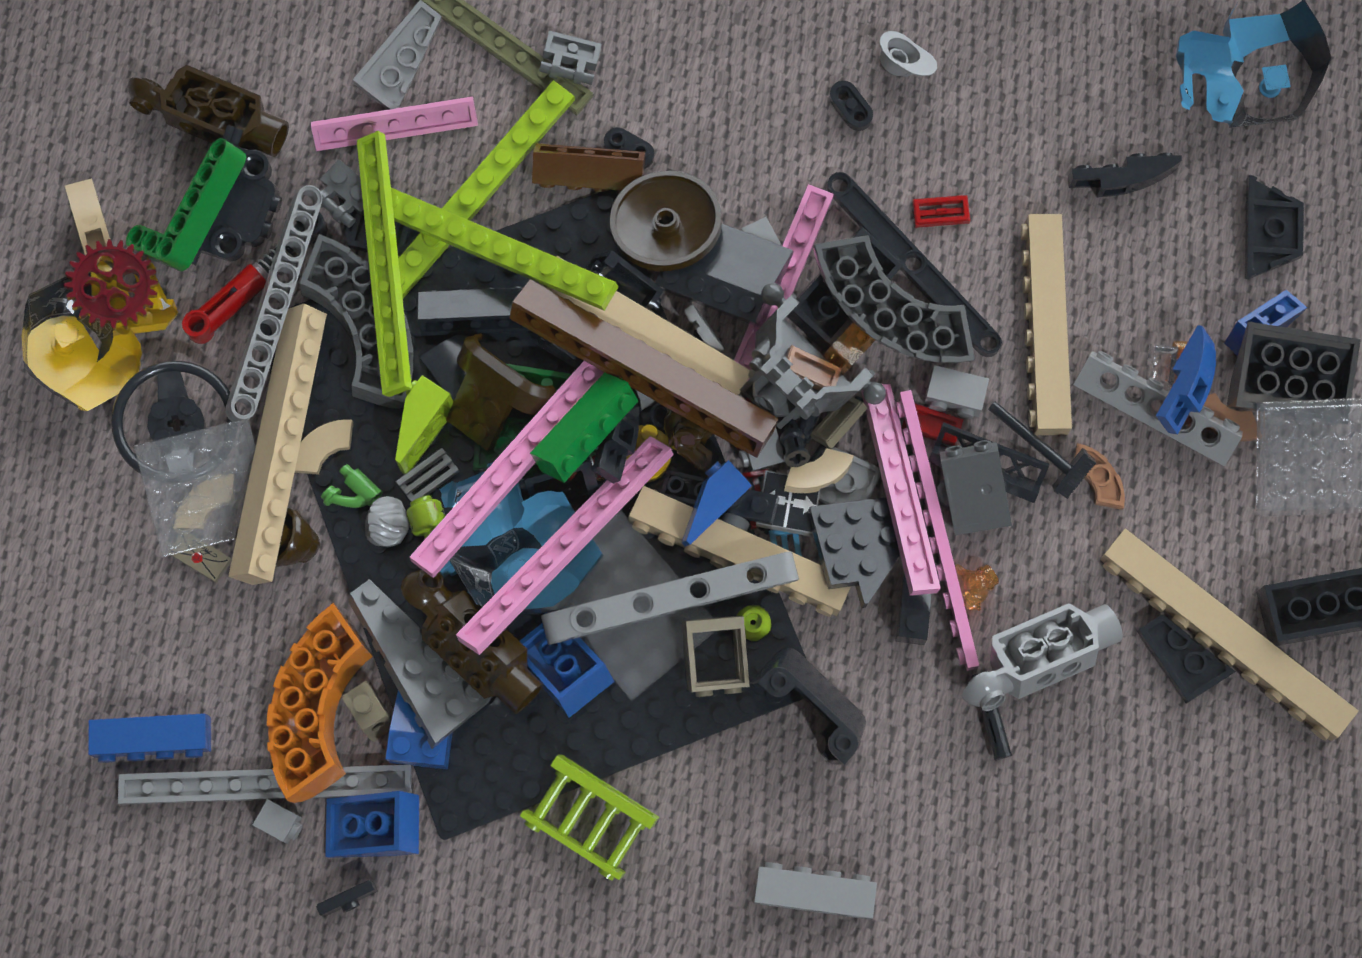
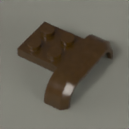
(490, 394)

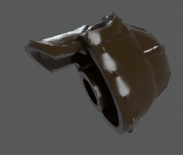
(688, 441)
(298, 540)

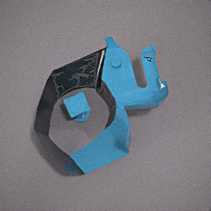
(1222, 57)
(510, 539)

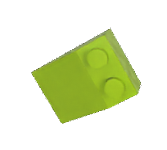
(422, 420)

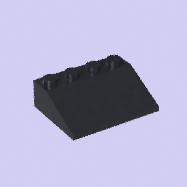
(731, 276)
(1291, 366)

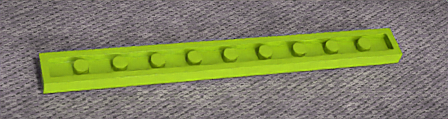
(487, 178)
(503, 250)
(384, 265)

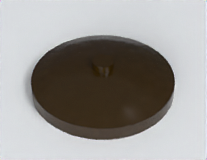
(666, 220)

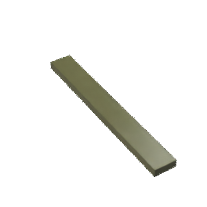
(505, 47)

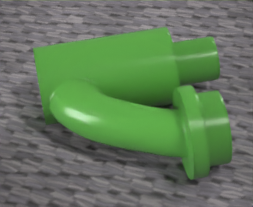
(359, 483)

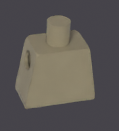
(368, 710)

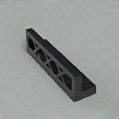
(1014, 483)

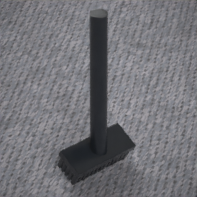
(1072, 472)

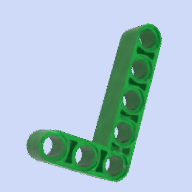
(195, 212)

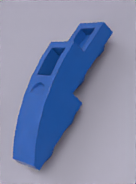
(1195, 377)

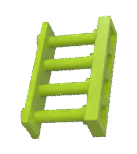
(615, 803)

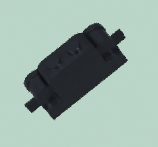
(247, 209)

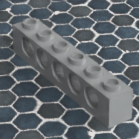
(1191, 435)

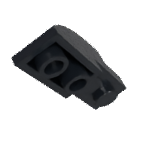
(1135, 174)
(617, 446)
(751, 506)

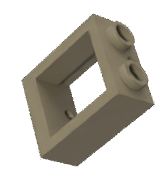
(730, 686)

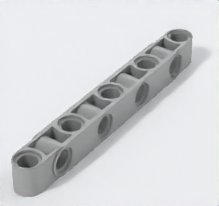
(669, 597)

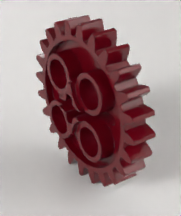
(99, 306)

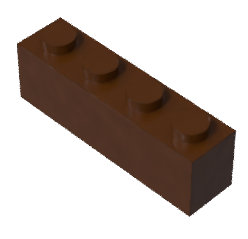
(585, 167)

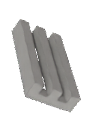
(421, 468)

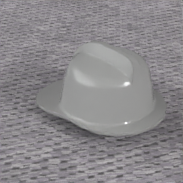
(903, 57)

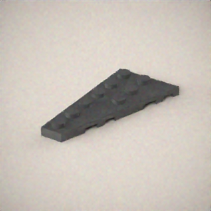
(422, 677)

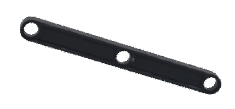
(927, 277)

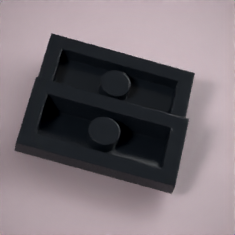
(443, 364)

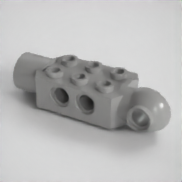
(1043, 653)

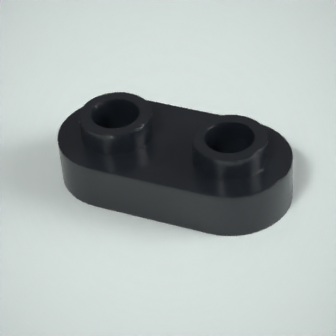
(852, 106)
(630, 143)

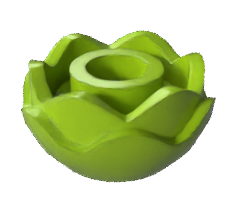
(762, 619)

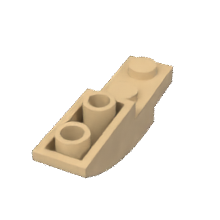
(88, 214)

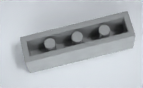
(815, 892)

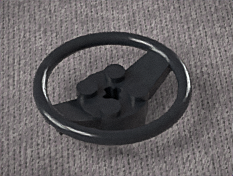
(171, 405)

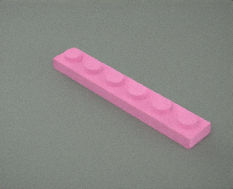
(395, 123)

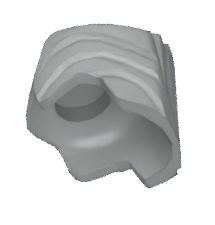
(386, 522)

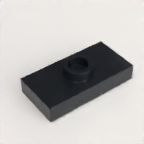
(347, 900)

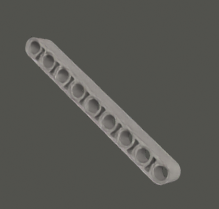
(283, 293)

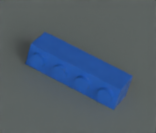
(149, 736)

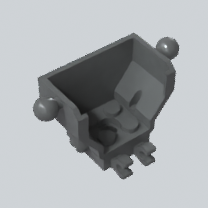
(777, 387)

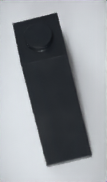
(913, 616)

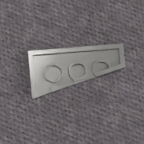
(395, 63)

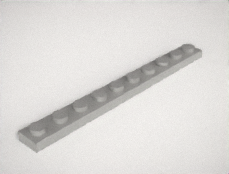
(252, 785)

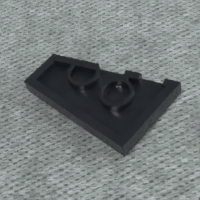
(1182, 659)

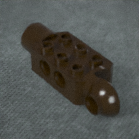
(205, 107)
(497, 670)

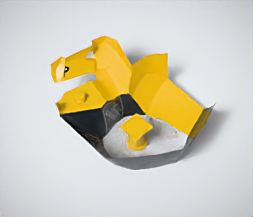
(65, 356)

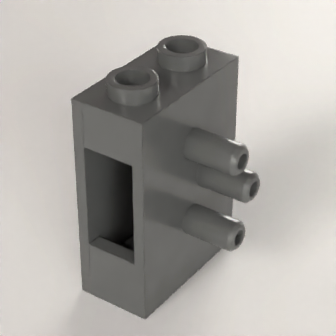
(975, 487)

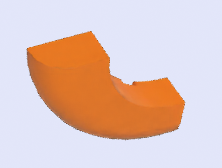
(307, 703)

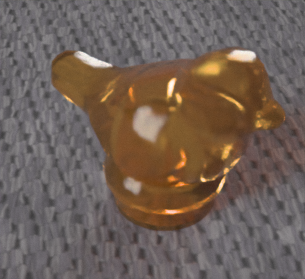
(977, 584)

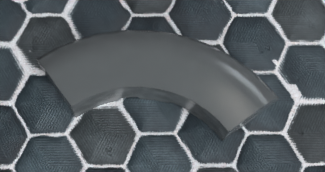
(343, 286)
(887, 310)

